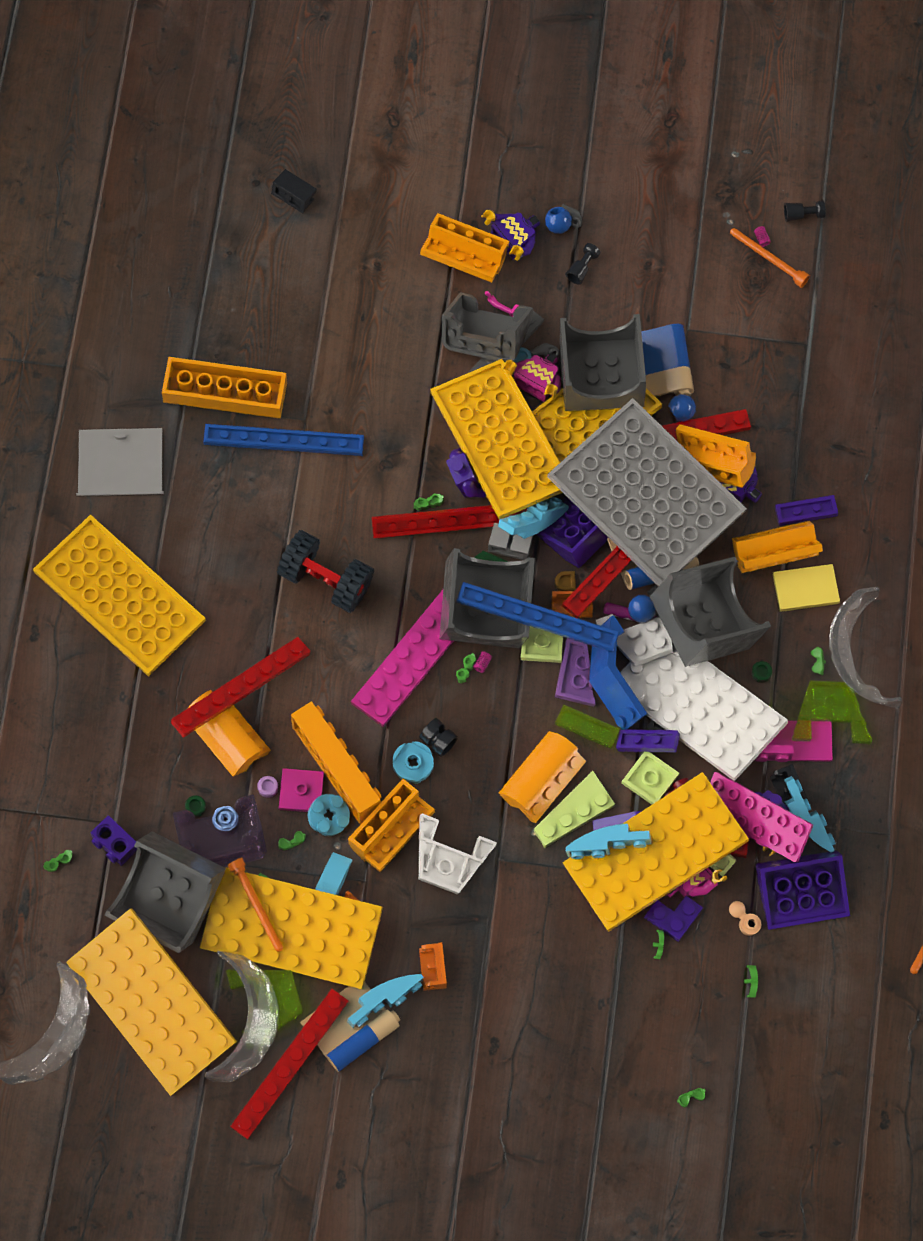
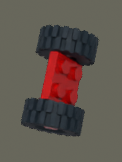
(348, 587)

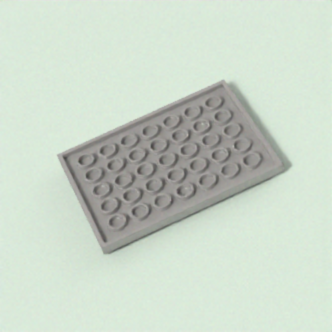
(646, 492)

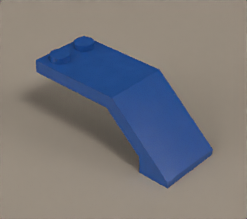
(612, 686)

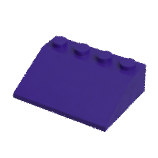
(573, 535)
(803, 889)

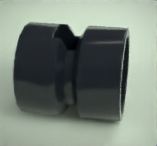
(439, 737)

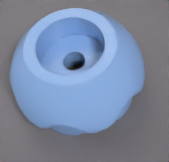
(225, 812)

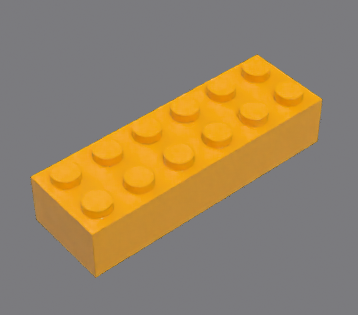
(224, 387)
(335, 761)

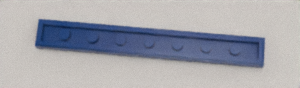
(283, 439)
(538, 617)

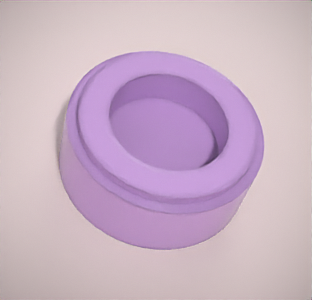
(267, 786)

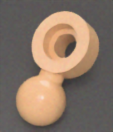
(737, 910)

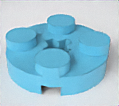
(410, 751)
(334, 804)

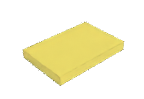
(806, 587)

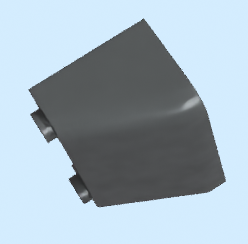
(484, 332)

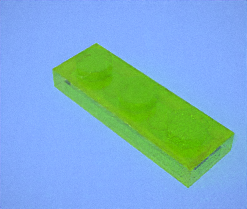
(587, 726)

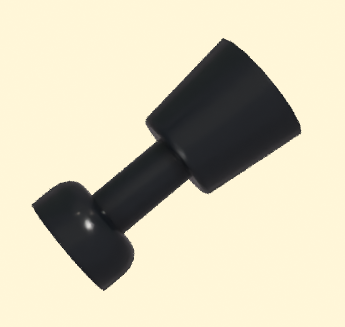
(796, 211)
(579, 269)

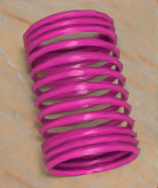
(765, 238)
(482, 669)

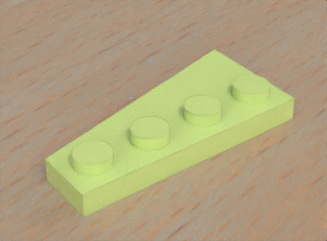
(575, 810)

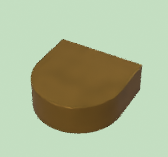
(565, 581)

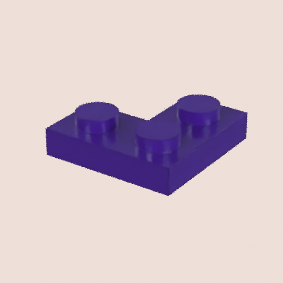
(674, 922)

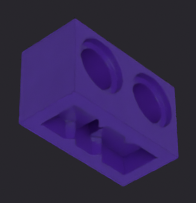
(117, 838)

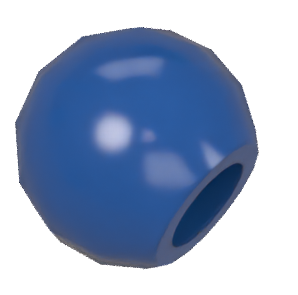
(558, 220)
(682, 407)
(641, 609)

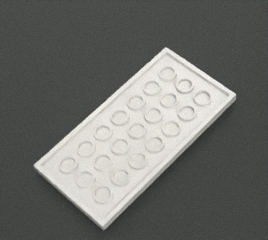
(707, 709)

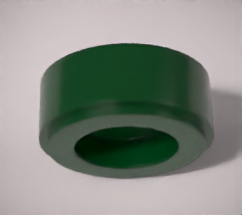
(761, 671)
(196, 805)

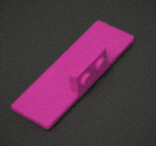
(784, 749)
(763, 819)

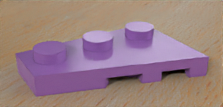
(574, 674)

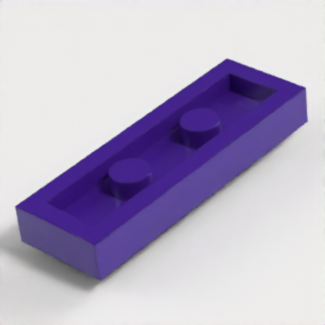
(806, 510)
(647, 740)

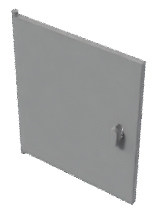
(120, 462)

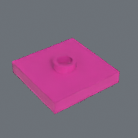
(300, 789)

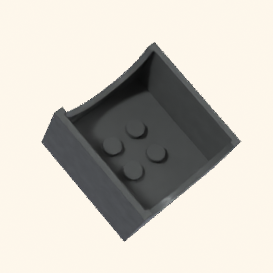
(602, 366)
(704, 613)
(476, 626)
(168, 890)

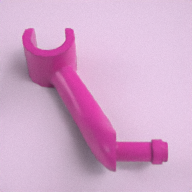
(493, 301)

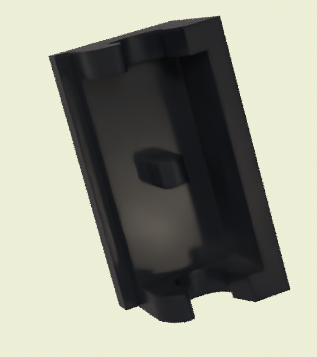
(293, 191)
(779, 784)

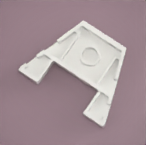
(643, 641)
(445, 865)

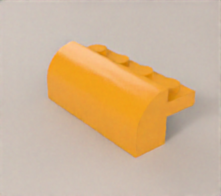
(465, 247)
(720, 455)
(776, 546)
(232, 739)
(543, 776)
(389, 826)

